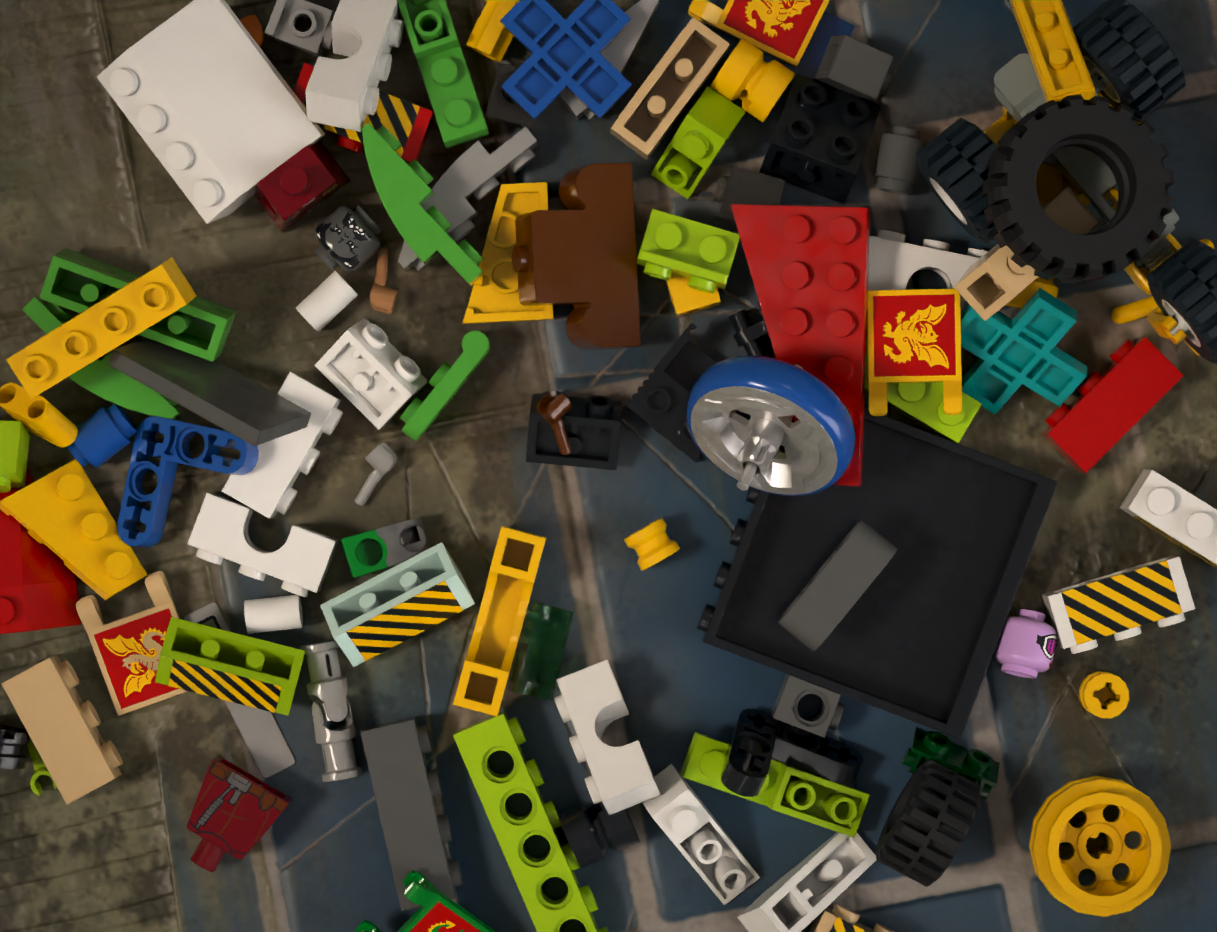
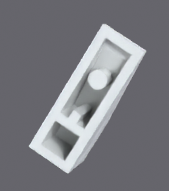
(809, 886)

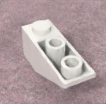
(699, 836)

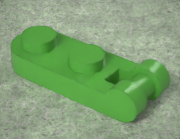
(446, 384)

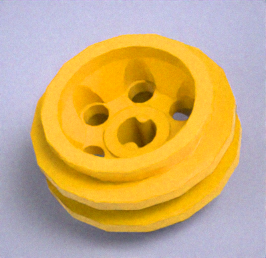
(1145, 862)

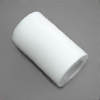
(326, 301)
(273, 614)

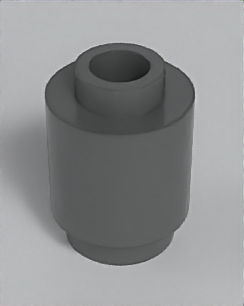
(896, 161)

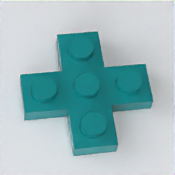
(1020, 353)

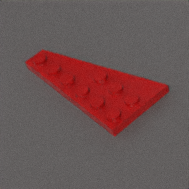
(814, 295)

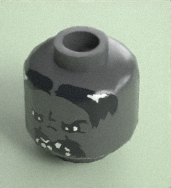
(347, 238)

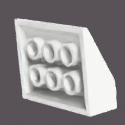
(209, 106)

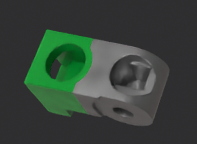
(384, 546)

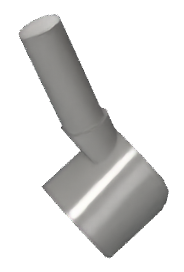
(382, 460)

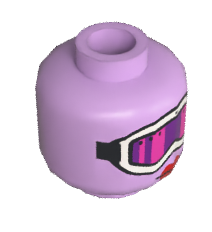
(1026, 644)

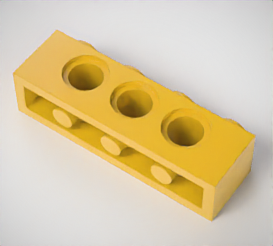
(101, 328)

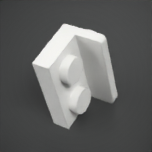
(371, 372)

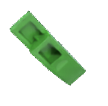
(443, 70)
(403, 192)
(100, 376)

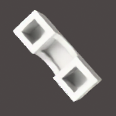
(346, 89)
(895, 261)
(224, 533)
(592, 702)

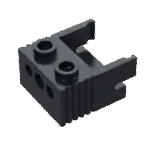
(666, 393)

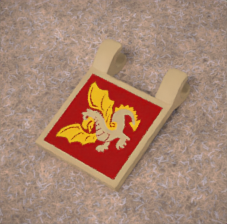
(132, 646)

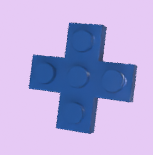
(566, 55)

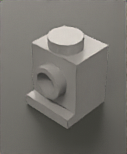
(282, 26)

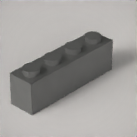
(408, 806)

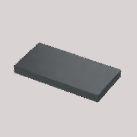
(211, 391)

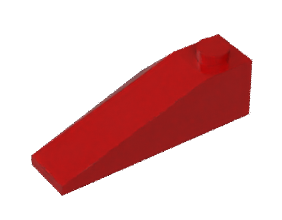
(34, 582)

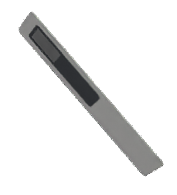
(255, 725)

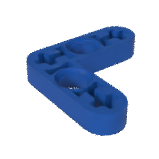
(172, 451)

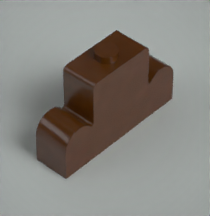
(585, 257)

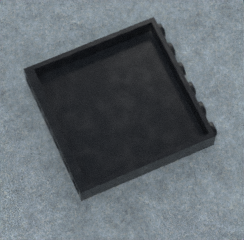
(933, 612)

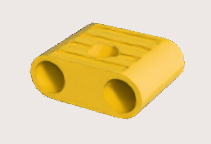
(37, 415)

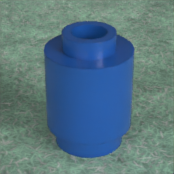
(102, 436)

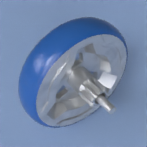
(771, 393)

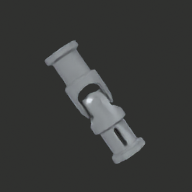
(330, 703)

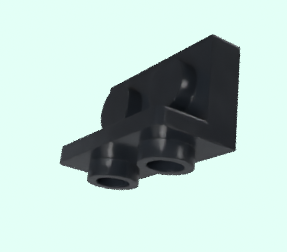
(591, 430)

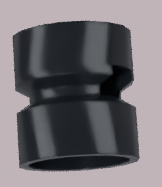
(594, 831)

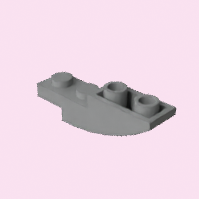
(467, 177)

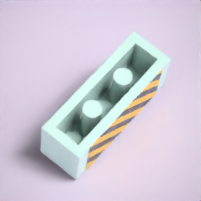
(397, 604)

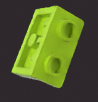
(687, 250)

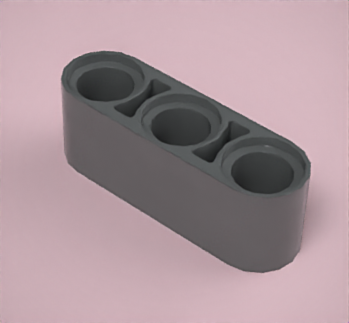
(837, 585)

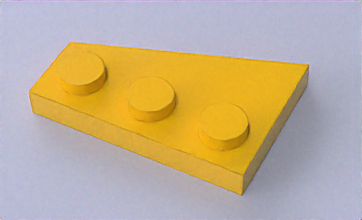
(497, 291)
(77, 527)

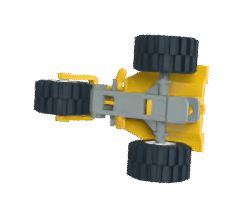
(1131, 68)

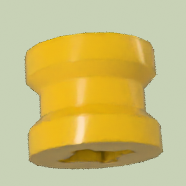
(652, 544)
(1094, 693)

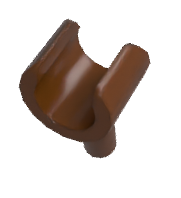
(552, 408)

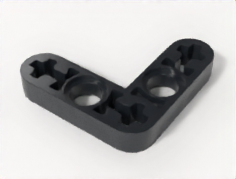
(761, 737)

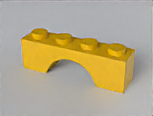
(499, 620)

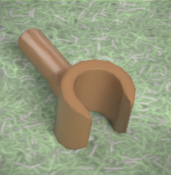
(382, 297)

